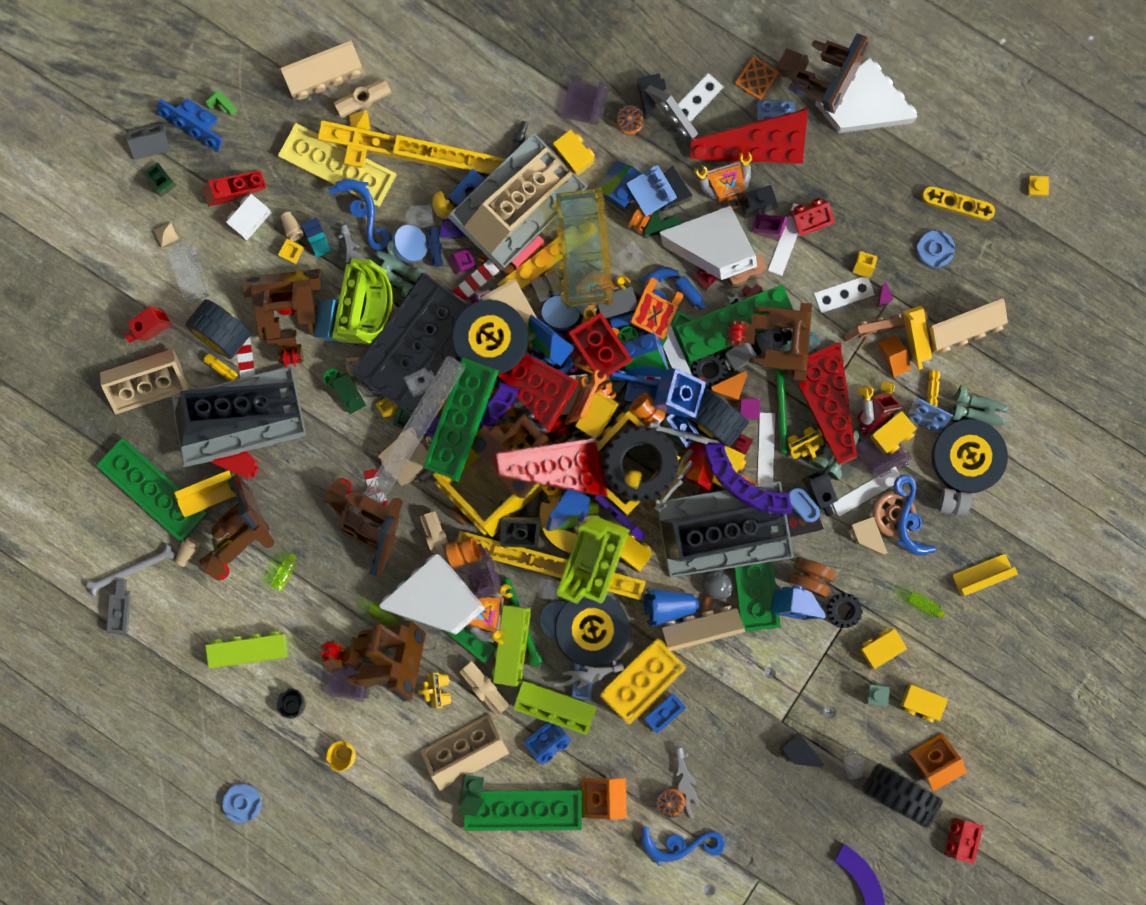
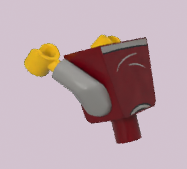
(878, 409)

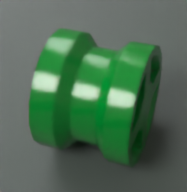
(629, 333)
(330, 375)

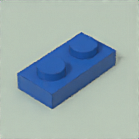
(665, 713)

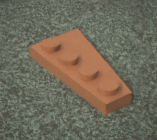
(865, 329)

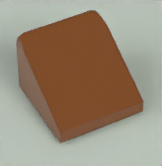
(459, 515)

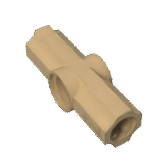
(373, 91)
(435, 536)
(484, 688)

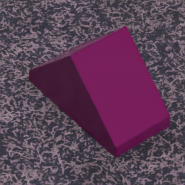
(769, 226)

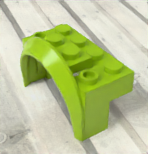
(357, 279)
(595, 551)

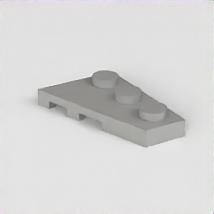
(673, 111)

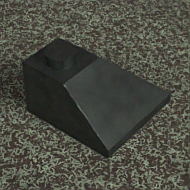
(520, 532)

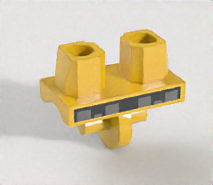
(807, 444)
(432, 690)

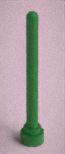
(781, 409)
(534, 657)

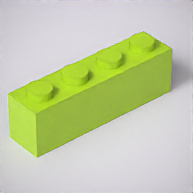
(247, 650)
(511, 653)
(555, 708)

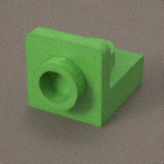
(222, 101)

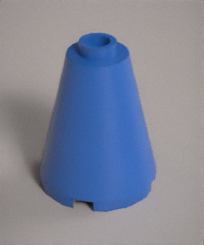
(667, 605)

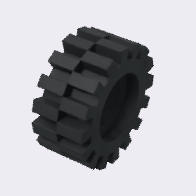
(717, 362)
(855, 606)

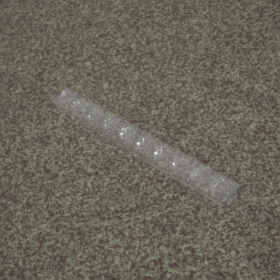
(414, 430)

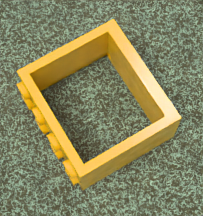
(607, 436)
(493, 523)
(643, 680)

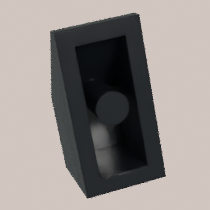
(643, 83)
(800, 752)

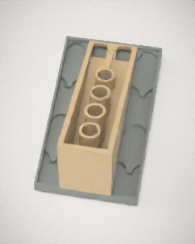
(515, 201)

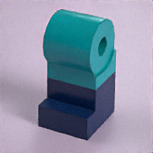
(316, 237)

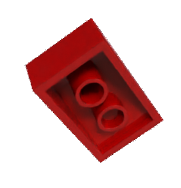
(599, 346)

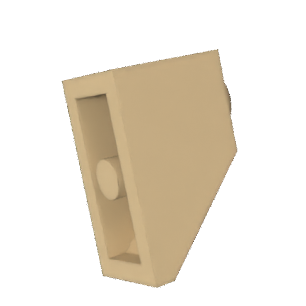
(867, 536)

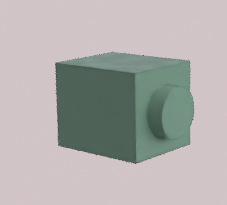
(876, 695)

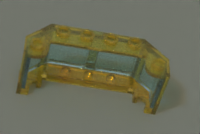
(584, 248)

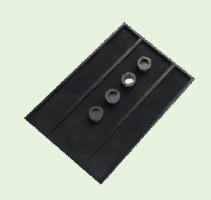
(408, 343)

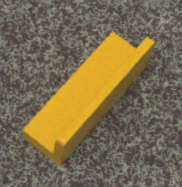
(917, 335)
(204, 494)
(983, 575)

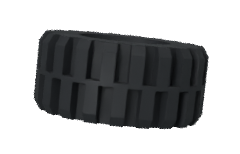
(641, 437)
(902, 795)

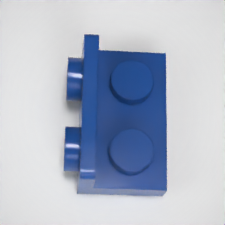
(547, 742)

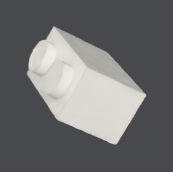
(248, 216)

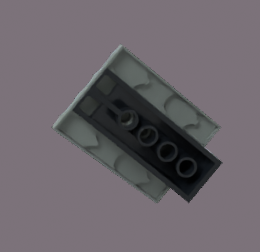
(237, 416)
(721, 533)

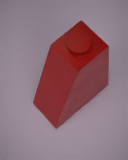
(241, 464)
(699, 472)

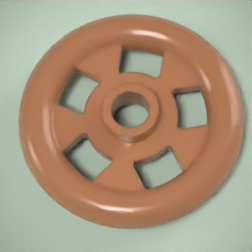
(878, 512)

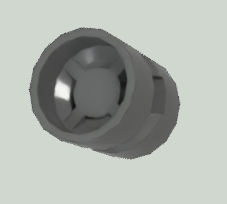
(546, 286)

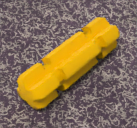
(220, 367)
(933, 387)

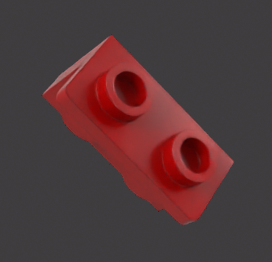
(812, 216)
(963, 840)

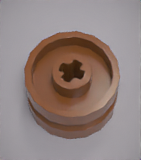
(812, 575)

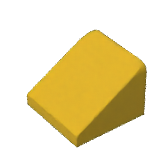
(864, 264)

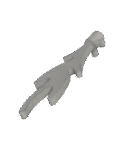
(349, 244)
(684, 434)
(682, 470)
(587, 677)
(684, 785)

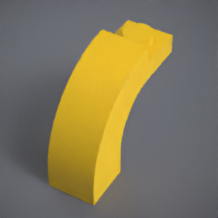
(559, 538)

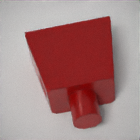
(147, 324)

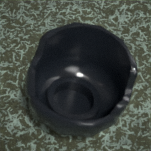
(291, 703)

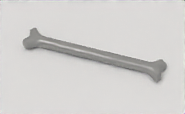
(95, 586)

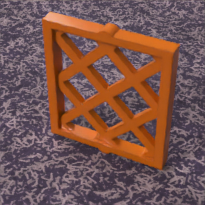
(746, 70)

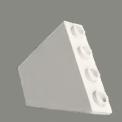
(870, 103)
(712, 243)
(435, 597)

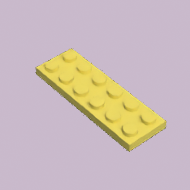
(327, 163)

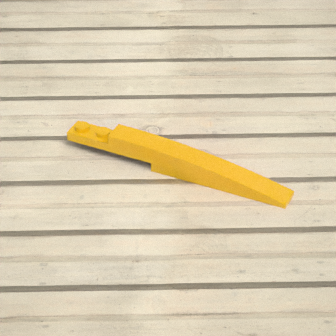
(409, 149)
(551, 565)

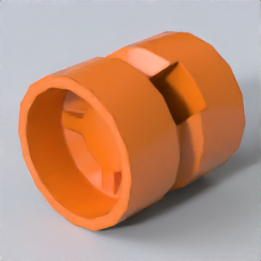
(643, 408)
(461, 552)

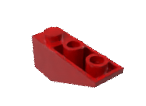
(233, 187)

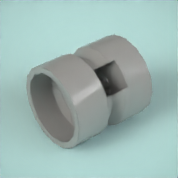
(953, 502)

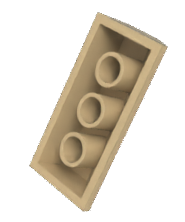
(322, 70)
(967, 326)
(143, 381)
(702, 629)
(464, 752)

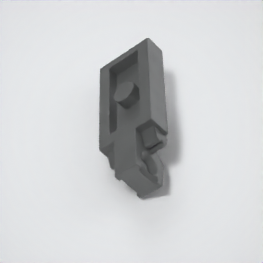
(119, 609)

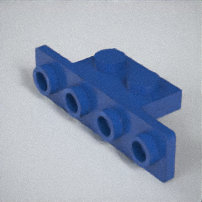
(192, 120)
(635, 385)

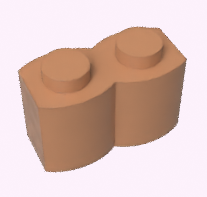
(740, 279)

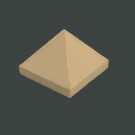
(166, 234)

